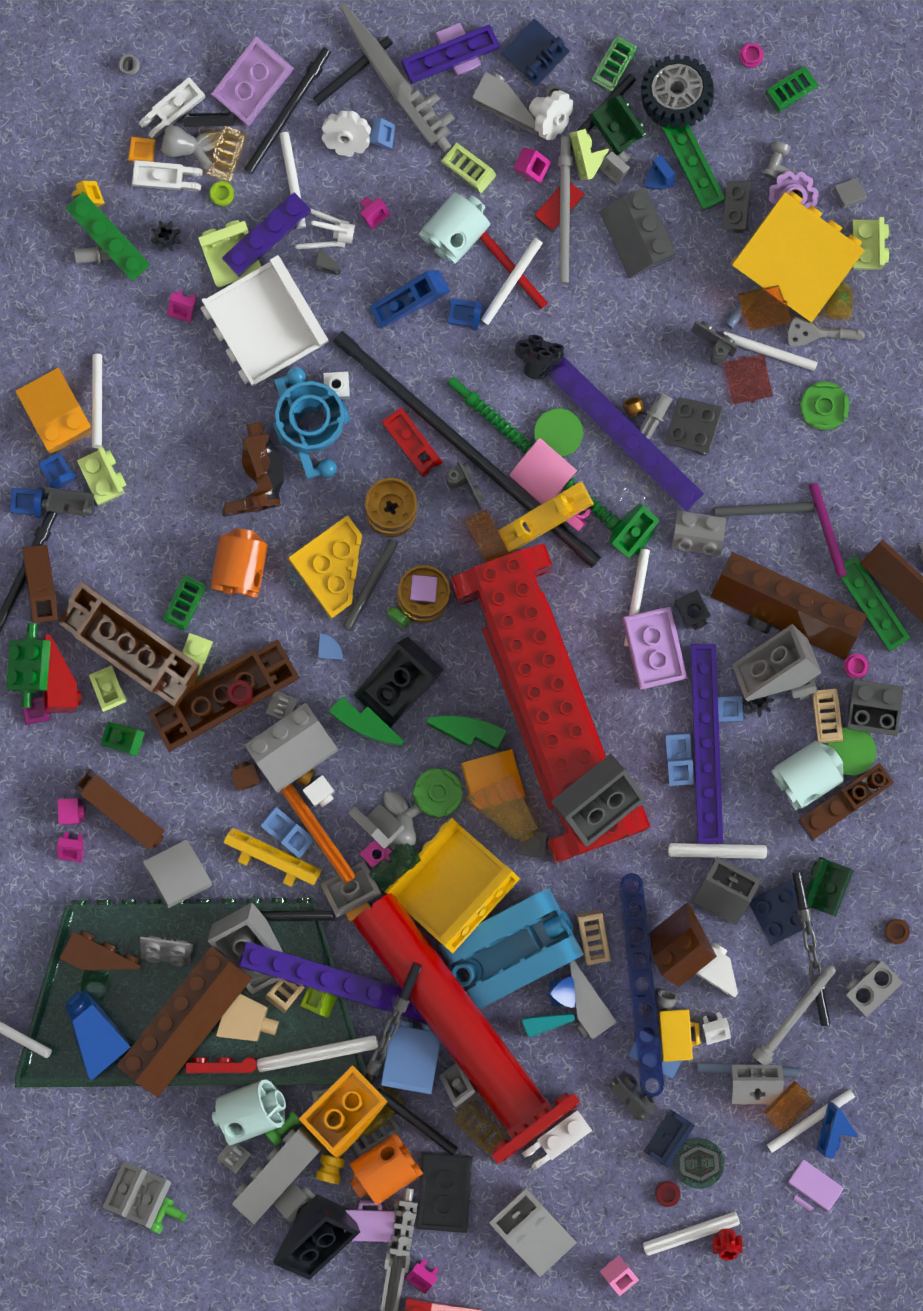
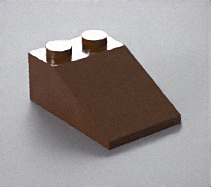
(680, 946)

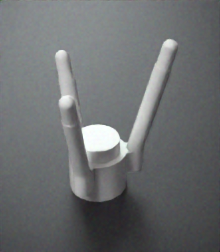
(342, 231)

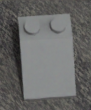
(777, 665)
(240, 927)

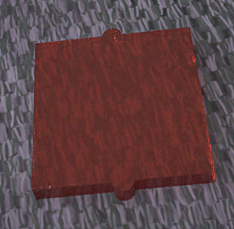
(748, 379)

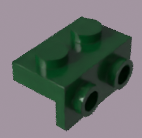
(618, 124)
(827, 886)

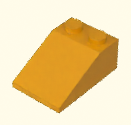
(54, 411)
(343, 1112)

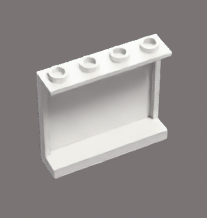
(264, 322)

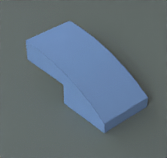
(679, 759)
(287, 831)

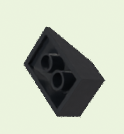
(398, 681)
(316, 1237)

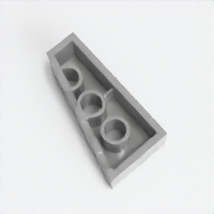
(278, 1174)

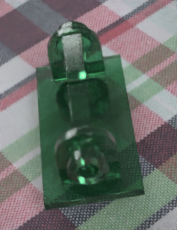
(403, 858)

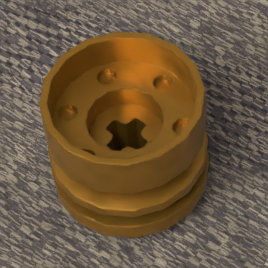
(394, 493)
(422, 611)

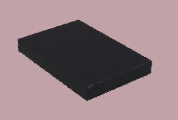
(444, 1192)

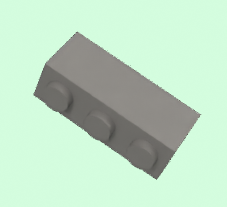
(291, 747)

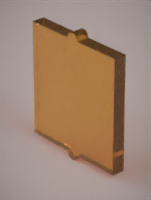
(764, 307)
(788, 1106)

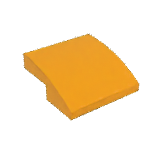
(490, 769)

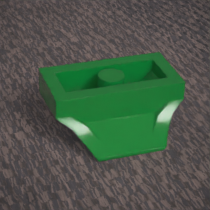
(633, 531)

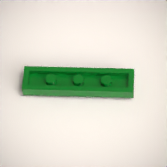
(694, 166)
(107, 236)
(873, 605)

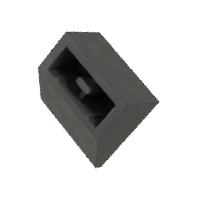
(874, 707)
(726, 890)

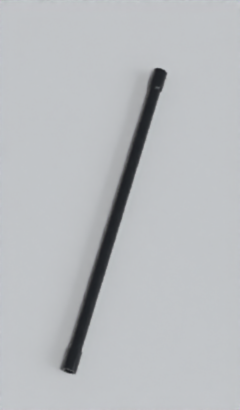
(352, 349)

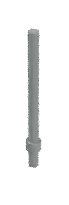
(565, 162)

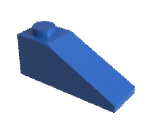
(410, 298)

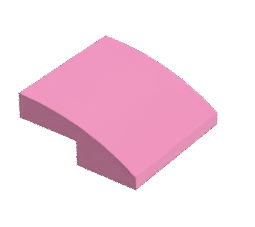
(542, 472)

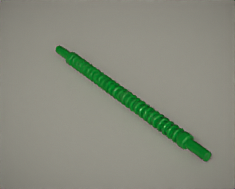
(472, 399)

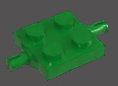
(28, 665)

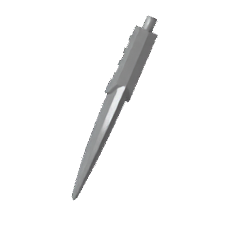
(413, 103)
(398, 1252)

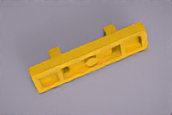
(546, 517)
(273, 856)

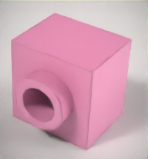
(619, 1275)

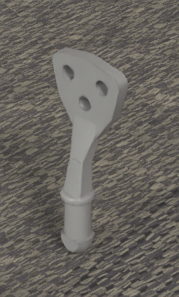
(815, 333)

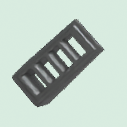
(357, 1150)

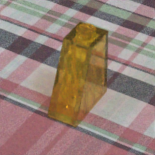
(504, 808)

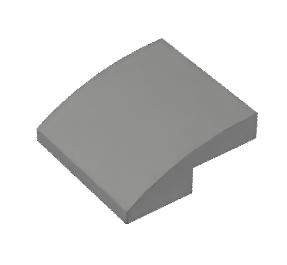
(177, 873)
(137, 1194)

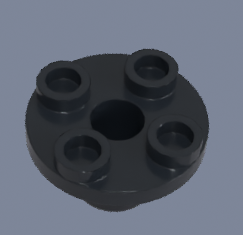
(538, 355)

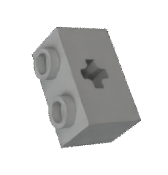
(756, 1084)

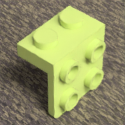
(217, 244)

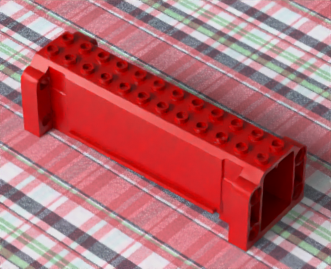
(540, 683)

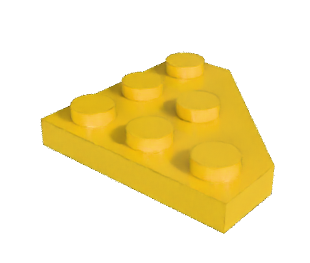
(330, 565)

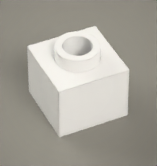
(343, 391)
(319, 792)

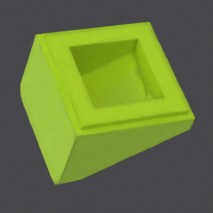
(318, 1002)

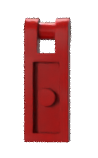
(411, 441)
(223, 1065)

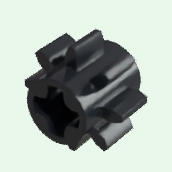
(172, 235)
(753, 707)

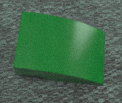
(365, 724)
(467, 730)

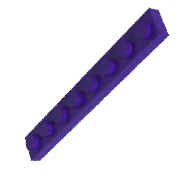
(625, 434)
(706, 743)
(323, 979)

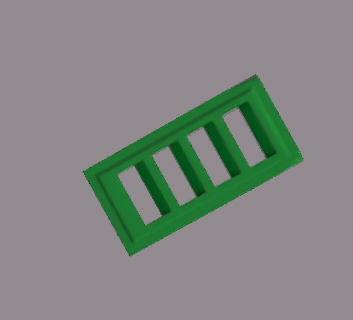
(623, 44)
(776, 101)
(186, 580)

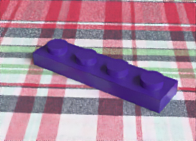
(450, 54)
(266, 234)

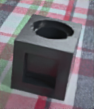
(695, 599)

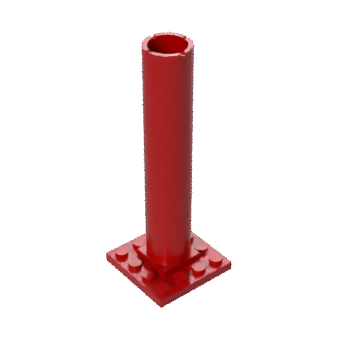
(461, 1027)

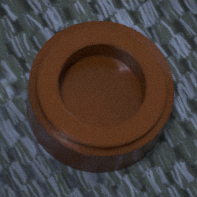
(896, 931)

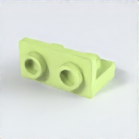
(873, 237)
(101, 475)

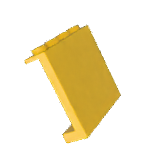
(799, 255)
(453, 885)

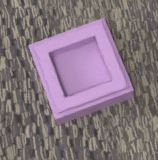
(423, 589)

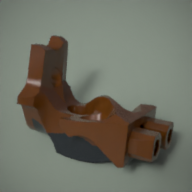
(265, 468)

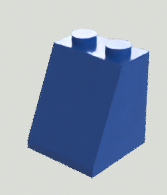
(95, 1034)

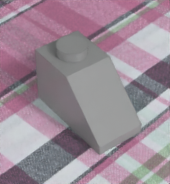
(458, 1086)

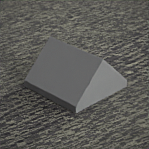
(348, 896)

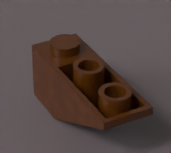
(39, 584)
(90, 955)

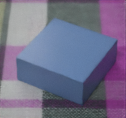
(382, 133)
(730, 709)

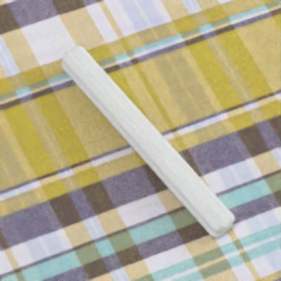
(317, 1053)

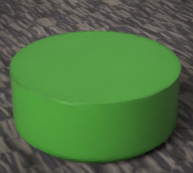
(398, 617)

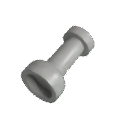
(779, 149)

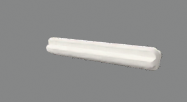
(717, 850)
(691, 1233)

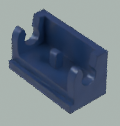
(669, 1138)

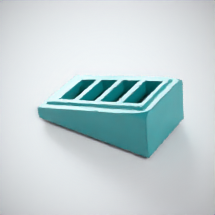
(541, 1024)

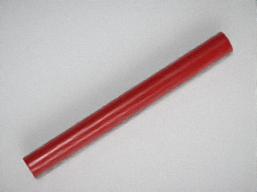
(509, 266)

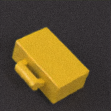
(676, 1034)

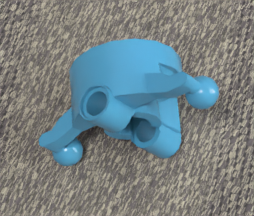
(300, 400)

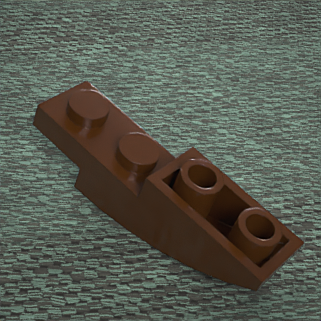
(845, 801)

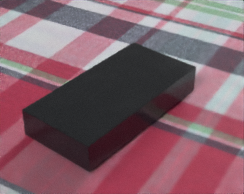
(209, 119)

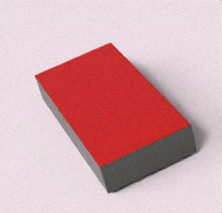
(550, 211)

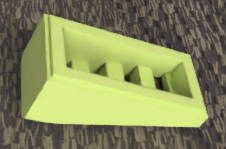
(484, 180)

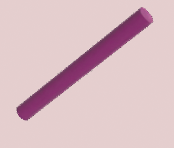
(827, 530)

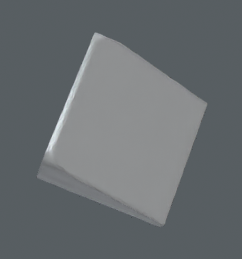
(850, 193)

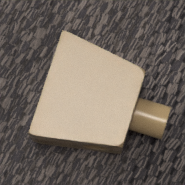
(246, 1020)

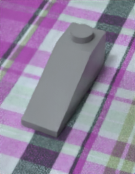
(499, 99)
(590, 1009)

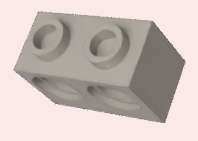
(876, 993)

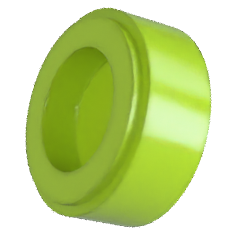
(221, 193)

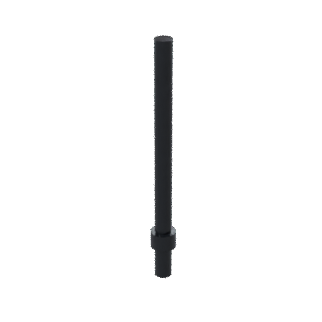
(313, 71)
(42, 534)

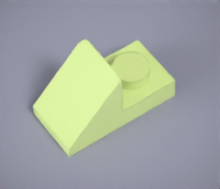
(586, 161)
(198, 650)
(107, 688)

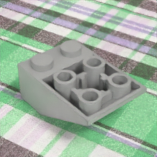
(532, 1231)

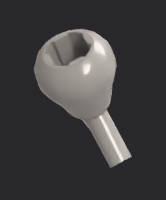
(180, 143)
(399, 808)

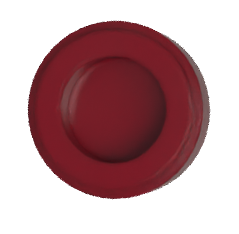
(239, 693)
(667, 1194)

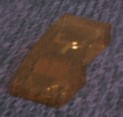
(486, 536)

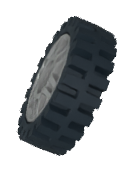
(675, 75)

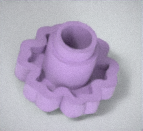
(798, 182)

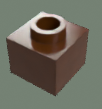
(245, 776)

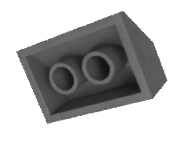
(638, 232)
(598, 800)

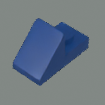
(833, 1126)

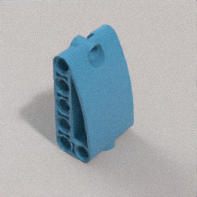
(514, 949)

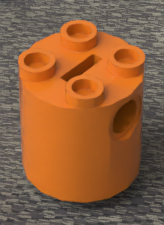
(239, 563)
(384, 1170)

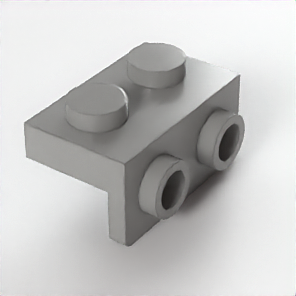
(699, 533)

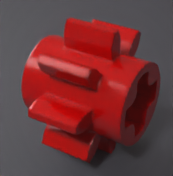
(727, 1244)

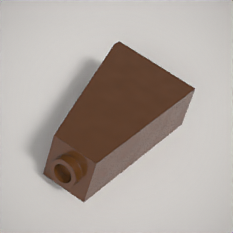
(120, 810)

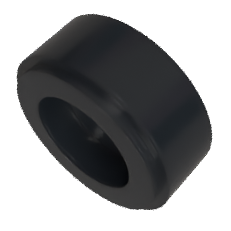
(758, 624)

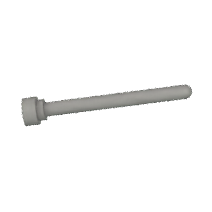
(765, 1053)

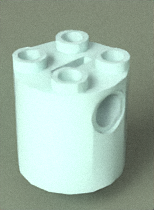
(455, 227)
(809, 774)
(249, 1111)

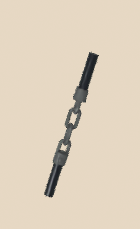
(804, 916)
(400, 1006)

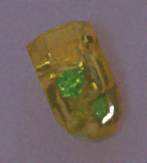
(840, 303)

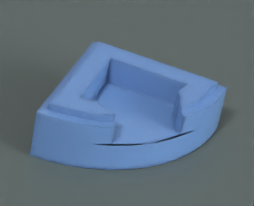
(329, 648)

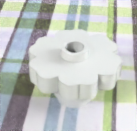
(551, 114)
(346, 133)

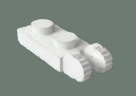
(173, 106)
(164, 176)
(559, 1138)

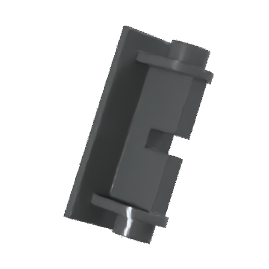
(736, 206)
(66, 500)
(627, 1086)

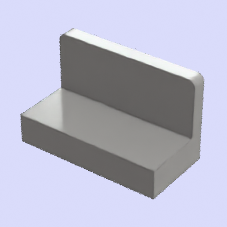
(378, 824)

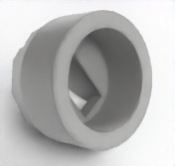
(125, 64)
(666, 999)

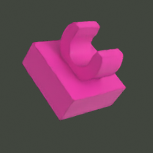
(374, 212)
(181, 306)
(578, 520)
(70, 849)
(422, 1278)

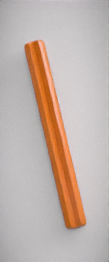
(318, 833)

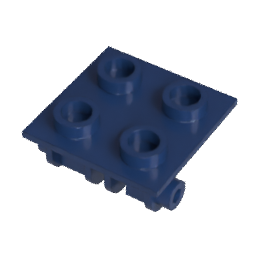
(535, 52)
(778, 912)

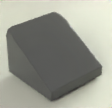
(326, 264)

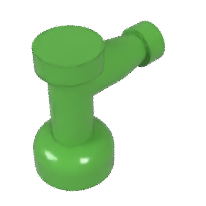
(289, 1124)
(167, 1208)

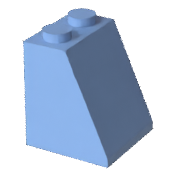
(411, 1059)

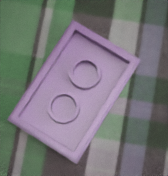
(252, 81)
(654, 648)

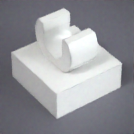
(716, 1030)

